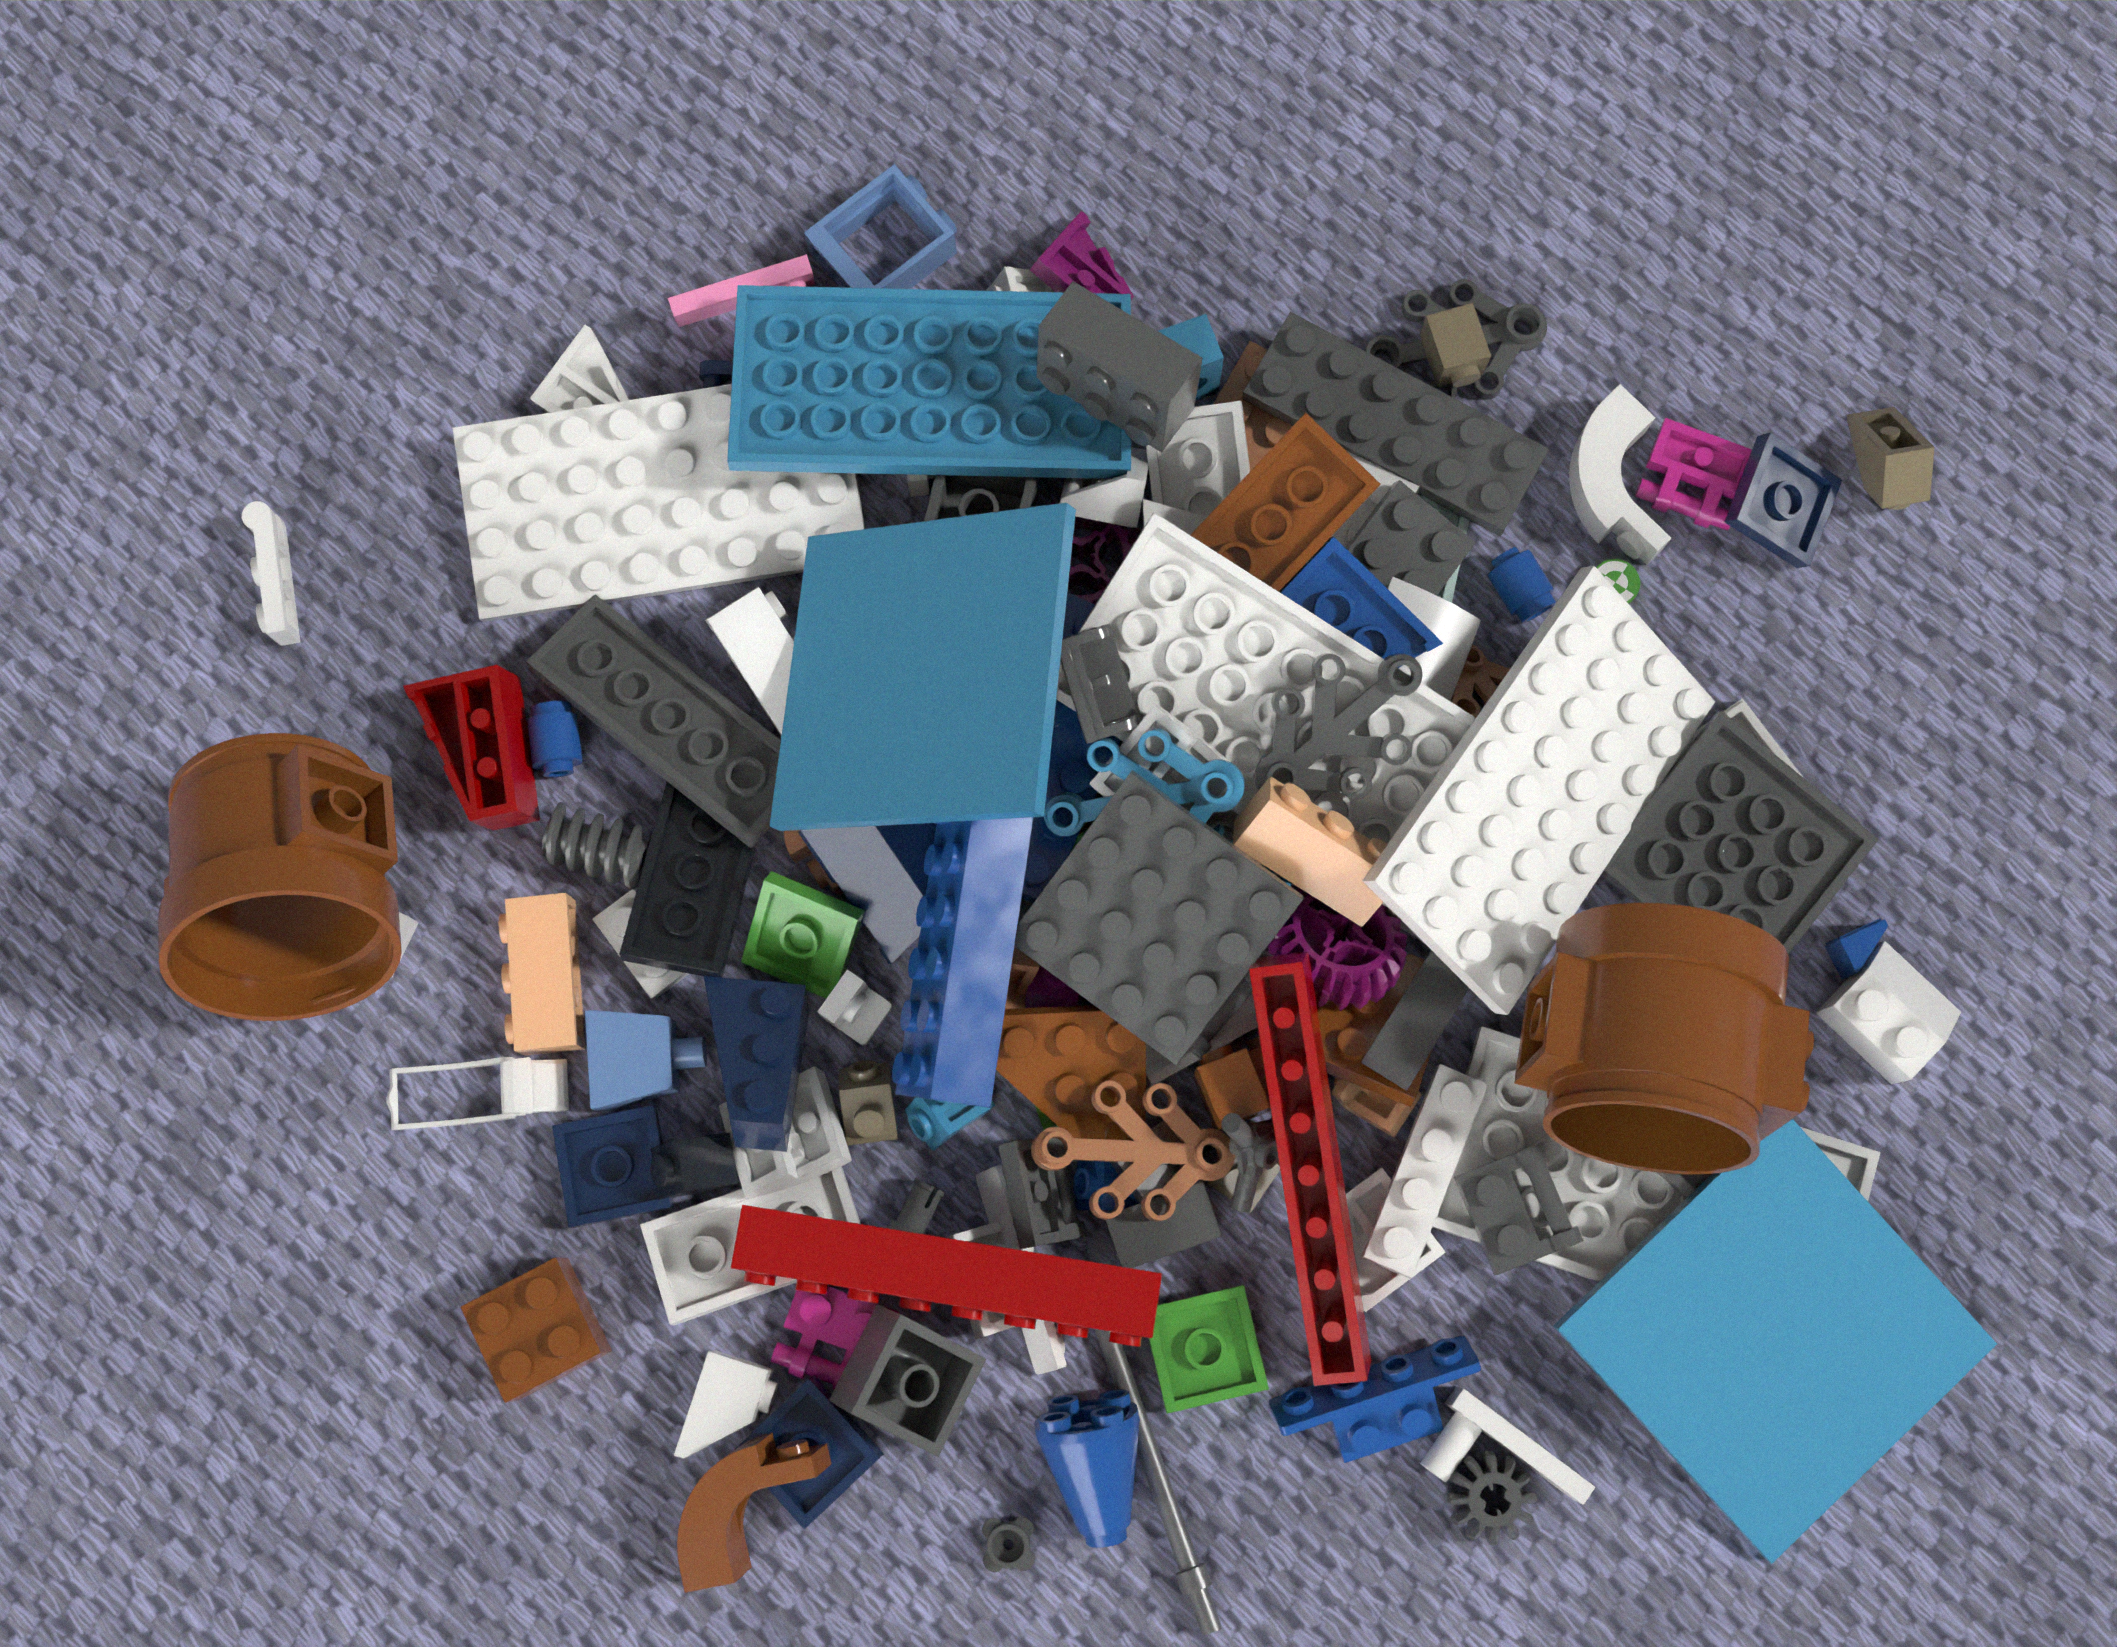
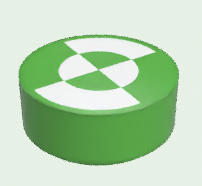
(1621, 577)

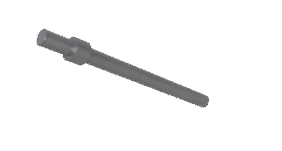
(1192, 1576)

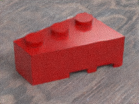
(483, 741)

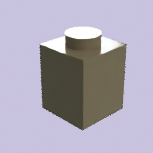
(1455, 346)

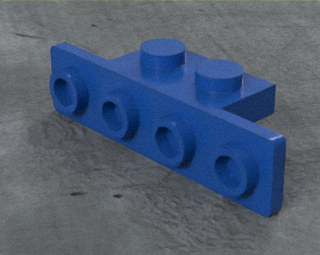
(1386, 1409)

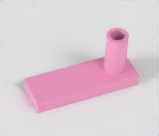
(722, 296)

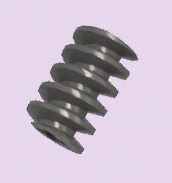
(594, 847)

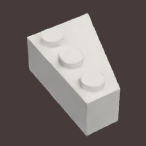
(758, 647)

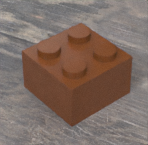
(536, 1329)

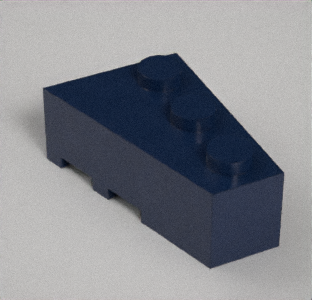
(760, 1055)

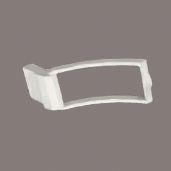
(525, 1089)

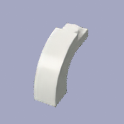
(1598, 482)

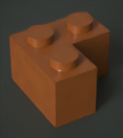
(1233, 1083)

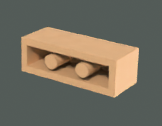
(1310, 848)
(542, 974)

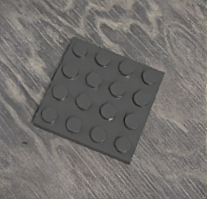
(1740, 837)
(1155, 917)

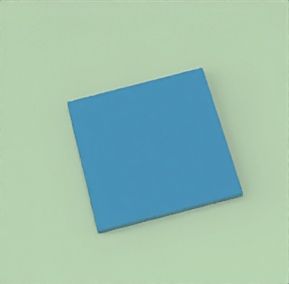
(925, 672)
(1775, 1338)

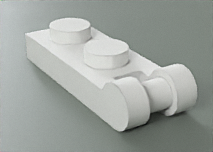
(273, 574)

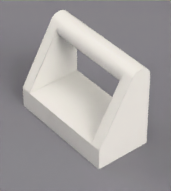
(1113, 499)

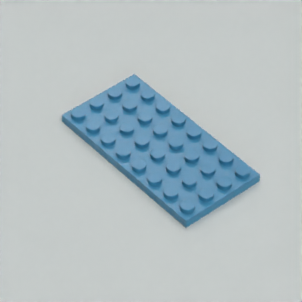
(906, 386)

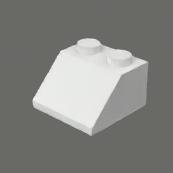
(1891, 1015)

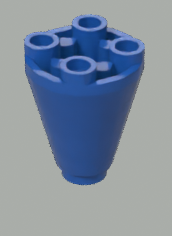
(1093, 1461)

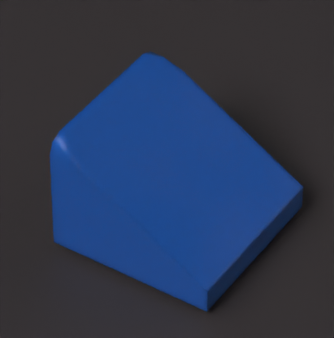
(1853, 949)

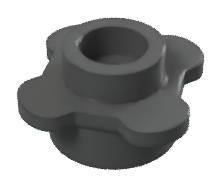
(999, 1557)

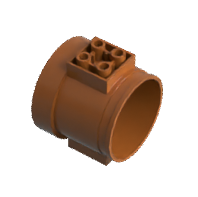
(279, 879)
(1664, 1038)

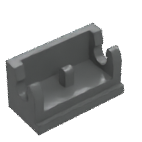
(1098, 683)
(1143, 1240)

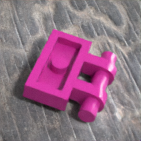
(1699, 460)
(823, 1318)

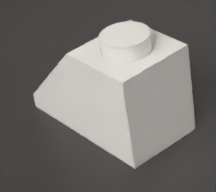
(725, 1400)

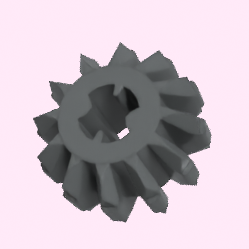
(1507, 1489)

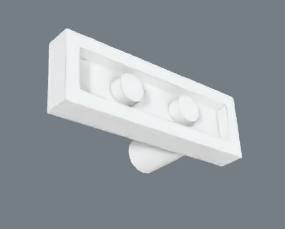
(1474, 1417)

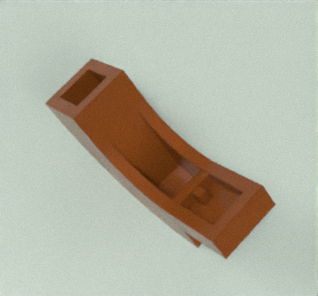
(711, 1526)

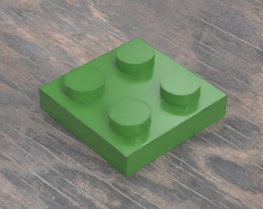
(801, 934)
(1206, 1350)

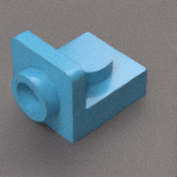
(939, 1120)

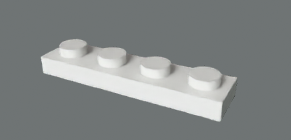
(1424, 1171)

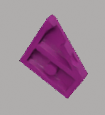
(1077, 259)

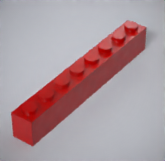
(1310, 1168)
(947, 1272)

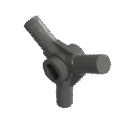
(1254, 1150)

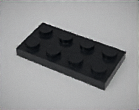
(687, 891)

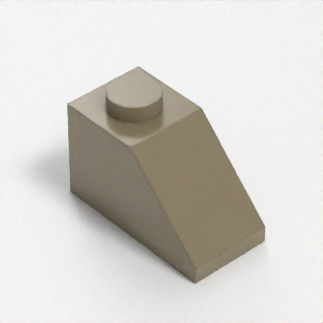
(1891, 458)

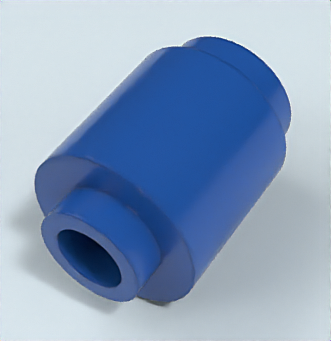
(1521, 584)
(554, 738)

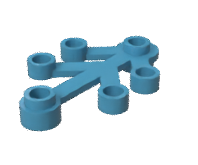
(1193, 790)

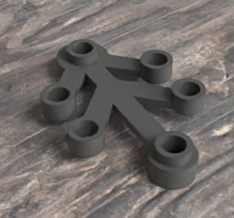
(1500, 331)
(1331, 733)

